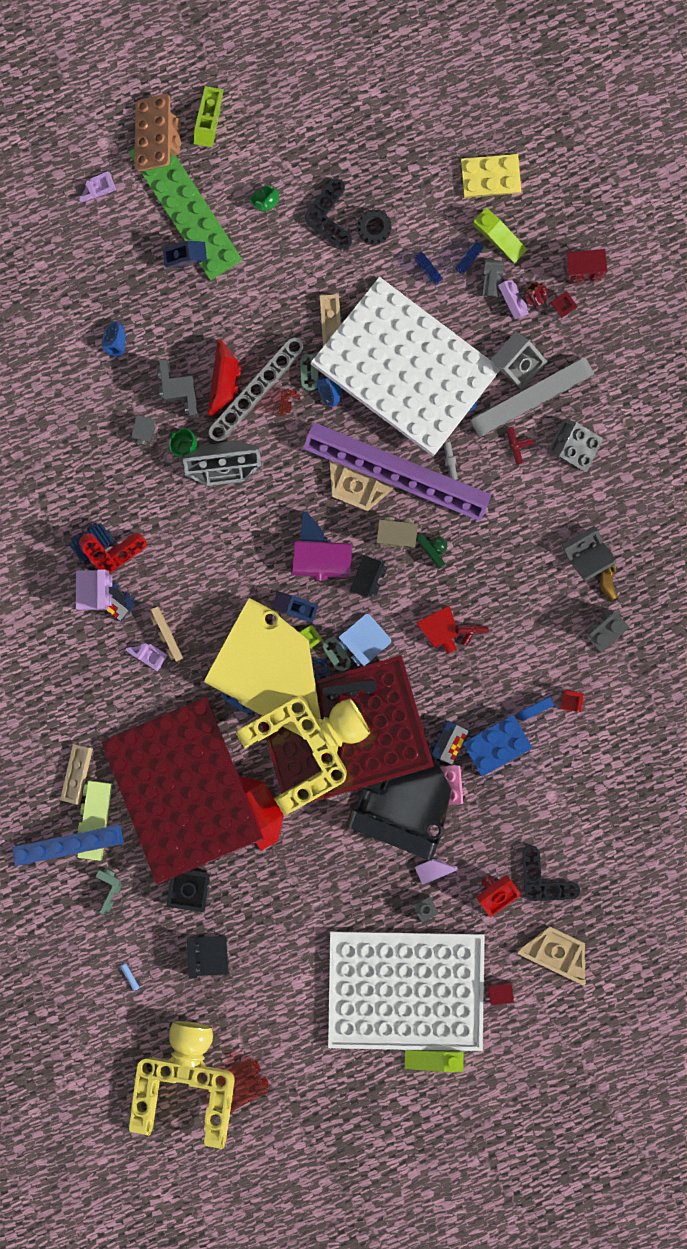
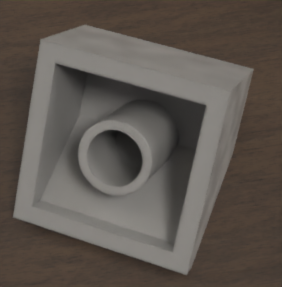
(519, 360)

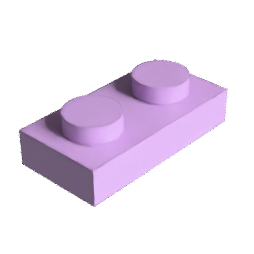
(515, 303)

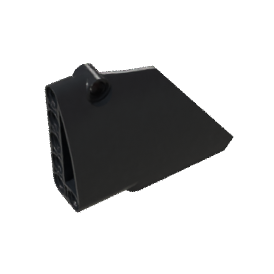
(405, 810)

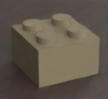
(397, 534)

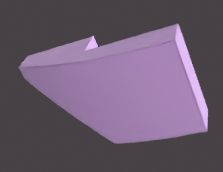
(98, 186)
(148, 654)
(433, 870)

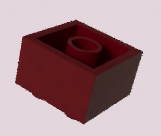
(585, 266)

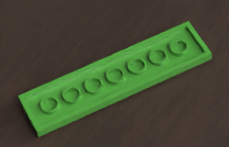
(191, 215)

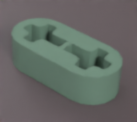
(304, 374)
(332, 656)

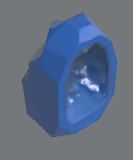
(114, 339)
(329, 391)

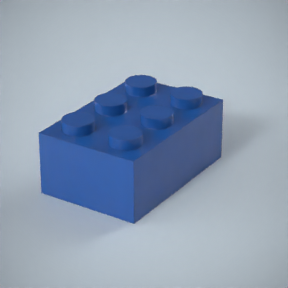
(497, 745)

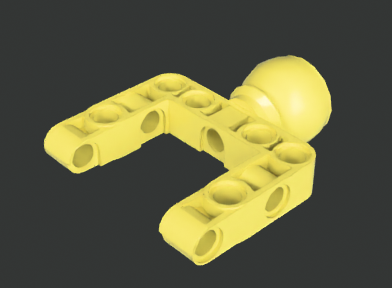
(325, 736)
(186, 1066)

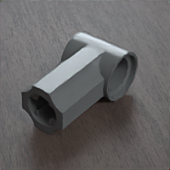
(493, 273)

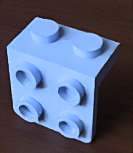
(364, 640)

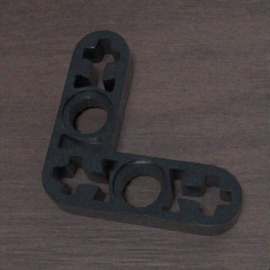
(322, 214)
(537, 882)

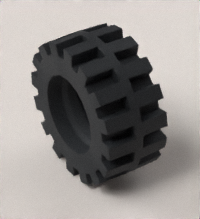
(374, 215)

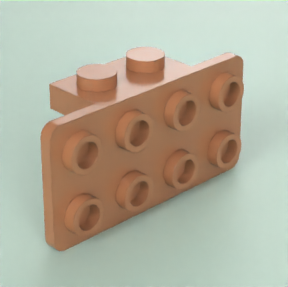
(155, 133)

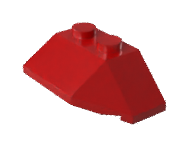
(223, 379)
(265, 810)

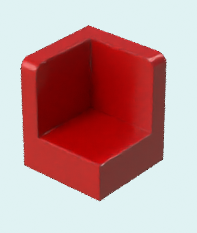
(572, 701)

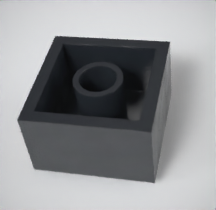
(189, 891)

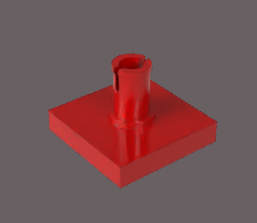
(497, 894)

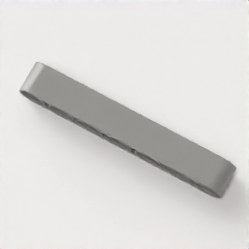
(259, 381)
(532, 397)

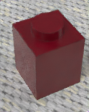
(499, 993)

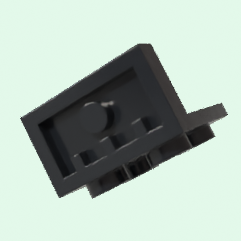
(367, 576)
(207, 956)

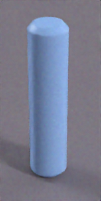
(129, 976)

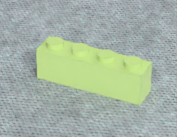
(95, 812)

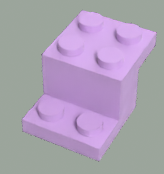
(93, 590)

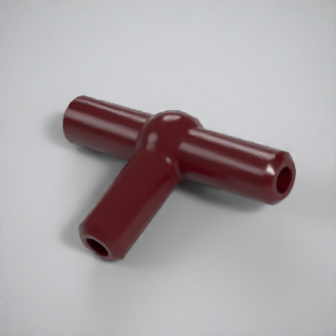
(515, 445)
(469, 631)

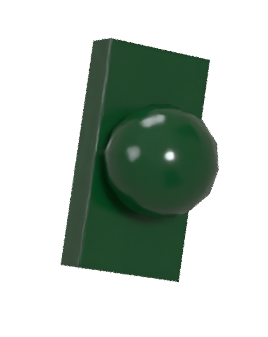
(434, 548)

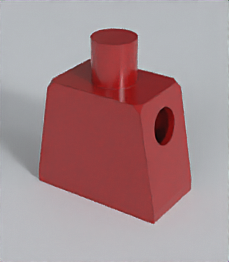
(440, 629)

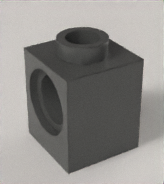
(143, 430)
(425, 908)

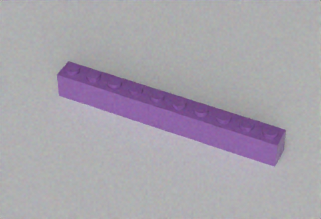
(397, 471)

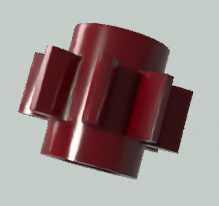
(536, 294)

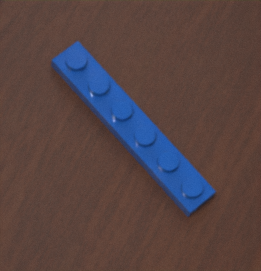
(67, 845)

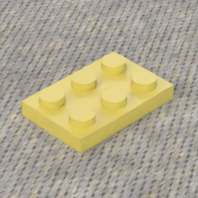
(491, 175)

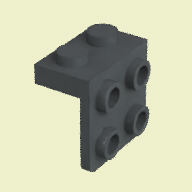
(588, 553)

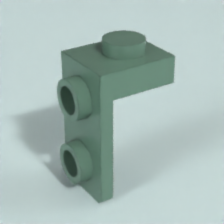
(108, 876)

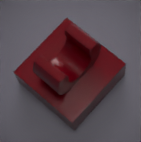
(564, 304)

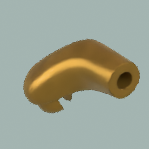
(606, 583)

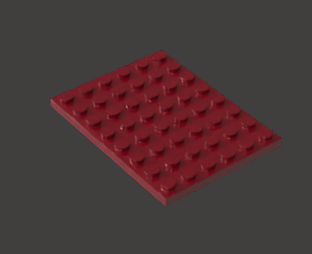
(390, 750)
(182, 790)

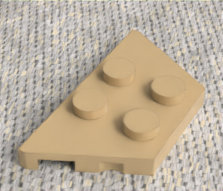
(357, 487)
(558, 953)

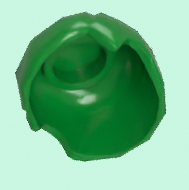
(265, 198)
(182, 442)

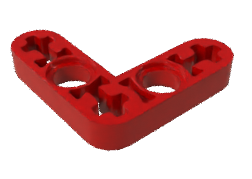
(111, 557)

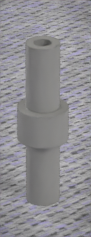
(450, 460)

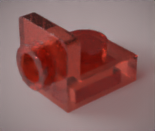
(285, 405)

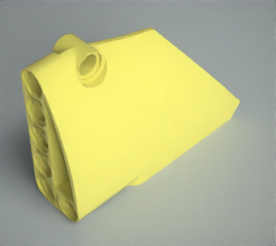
(265, 664)

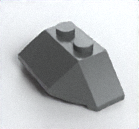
(222, 463)

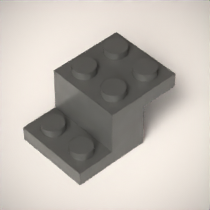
(178, 389)

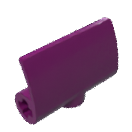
(321, 559)

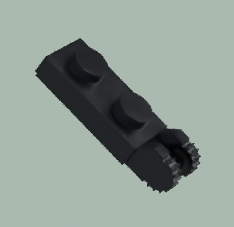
(351, 689)

